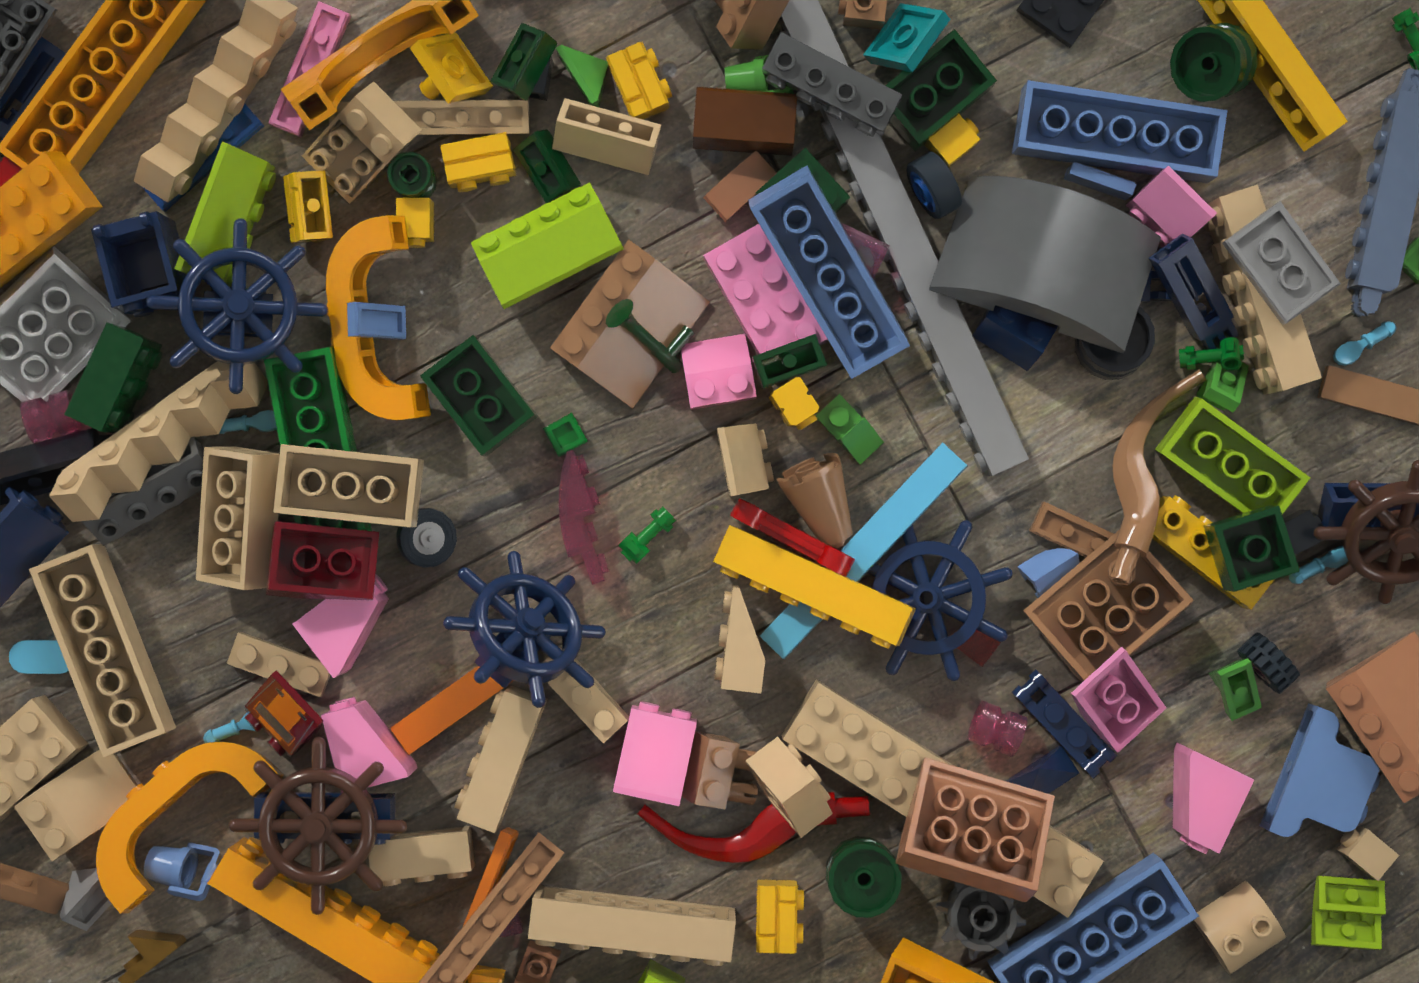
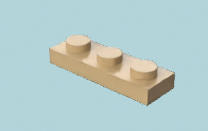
(266, 657)

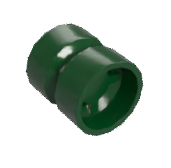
(412, 176)

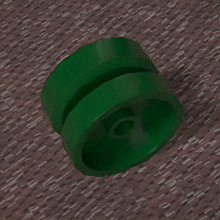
(1213, 62)
(868, 896)

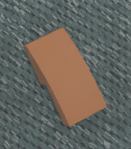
(739, 186)
(537, 964)

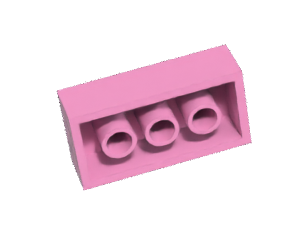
(761, 292)

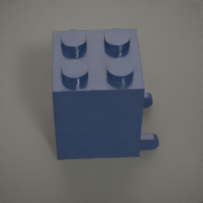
(138, 257)

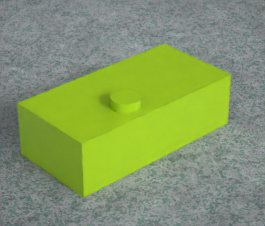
(1230, 460)

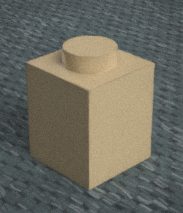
(1367, 852)

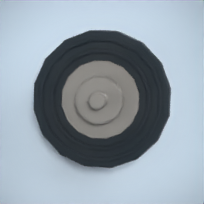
(430, 541)

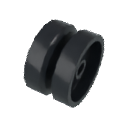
(1115, 365)

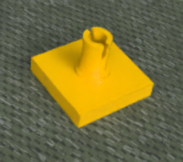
(449, 69)

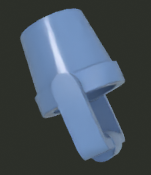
(178, 868)

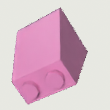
(340, 628)
(361, 738)
(655, 754)
(1205, 799)

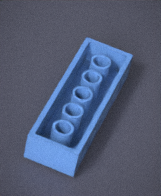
(1118, 131)
(828, 272)
(1102, 931)

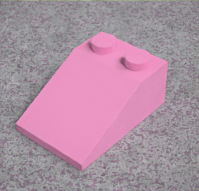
(1117, 701)

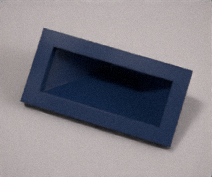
(1047, 772)

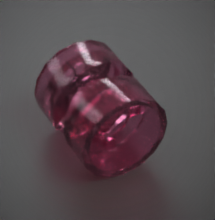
(46, 417)
(1000, 729)

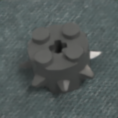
(981, 934)

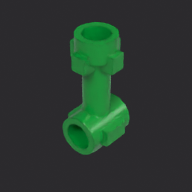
(1406, 22)
(1229, 354)
(635, 547)

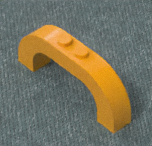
(356, 355)
(145, 803)

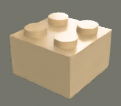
(790, 785)

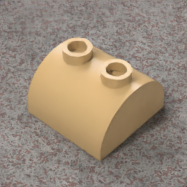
(1239, 927)

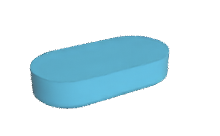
(37, 657)

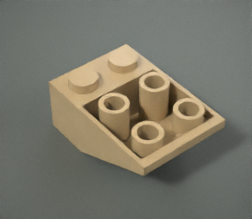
(361, 141)
(743, 658)

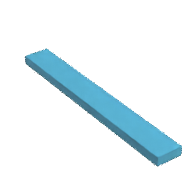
(874, 540)

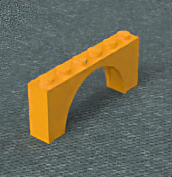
(323, 86)

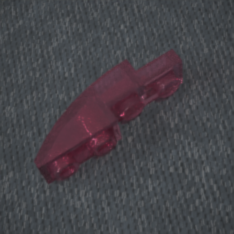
(575, 504)

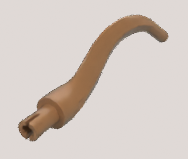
(1136, 485)

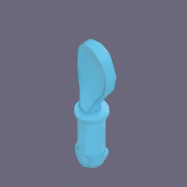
(1351, 350)
(262, 421)
(1333, 559)
(227, 730)

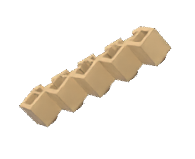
(216, 97)
(153, 439)

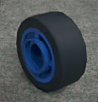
(934, 185)

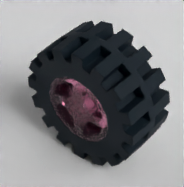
(1269, 662)

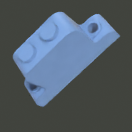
(1321, 779)

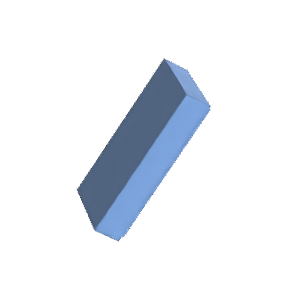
(1100, 181)
(376, 321)

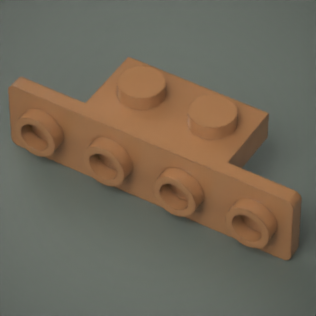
(31, 889)

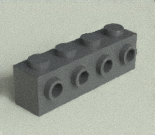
(830, 84)
(163, 488)

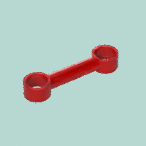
(792, 537)

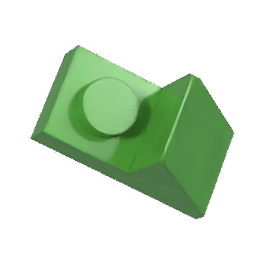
(1223, 387)
(849, 429)
(1237, 688)

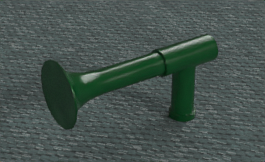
(622, 316)

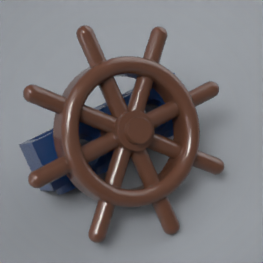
(1374, 513)
(321, 821)

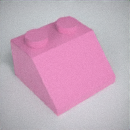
(1170, 207)
(718, 371)

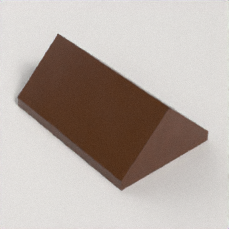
(744, 121)

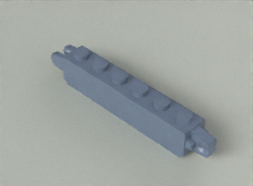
(1389, 201)

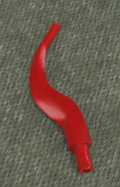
(757, 840)

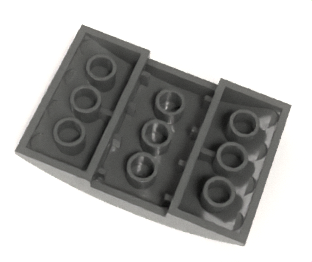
(1048, 257)

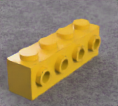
(1186, 539)

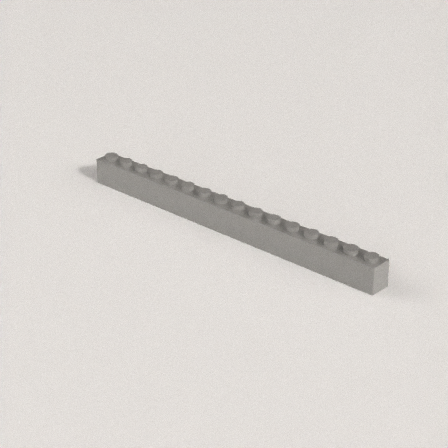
(913, 265)

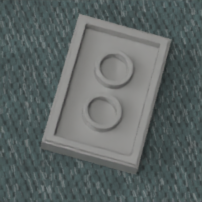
(1281, 263)

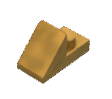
(152, 949)

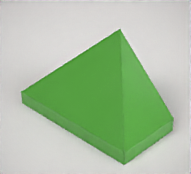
(586, 71)

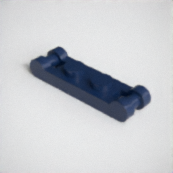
(1064, 724)

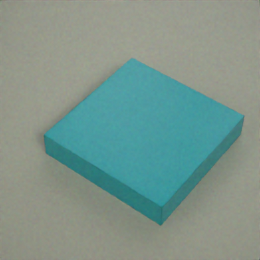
(906, 37)

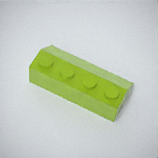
(231, 193)
(546, 245)

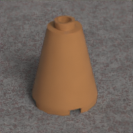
(820, 498)

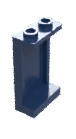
(26, 538)

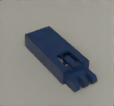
(28, 81)
(1187, 277)

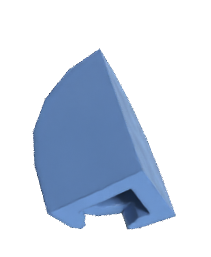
(1048, 568)

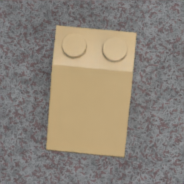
(743, 459)
(76, 803)

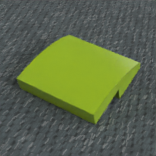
(1348, 913)

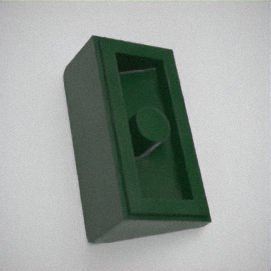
(524, 61)
(546, 166)
(789, 361)

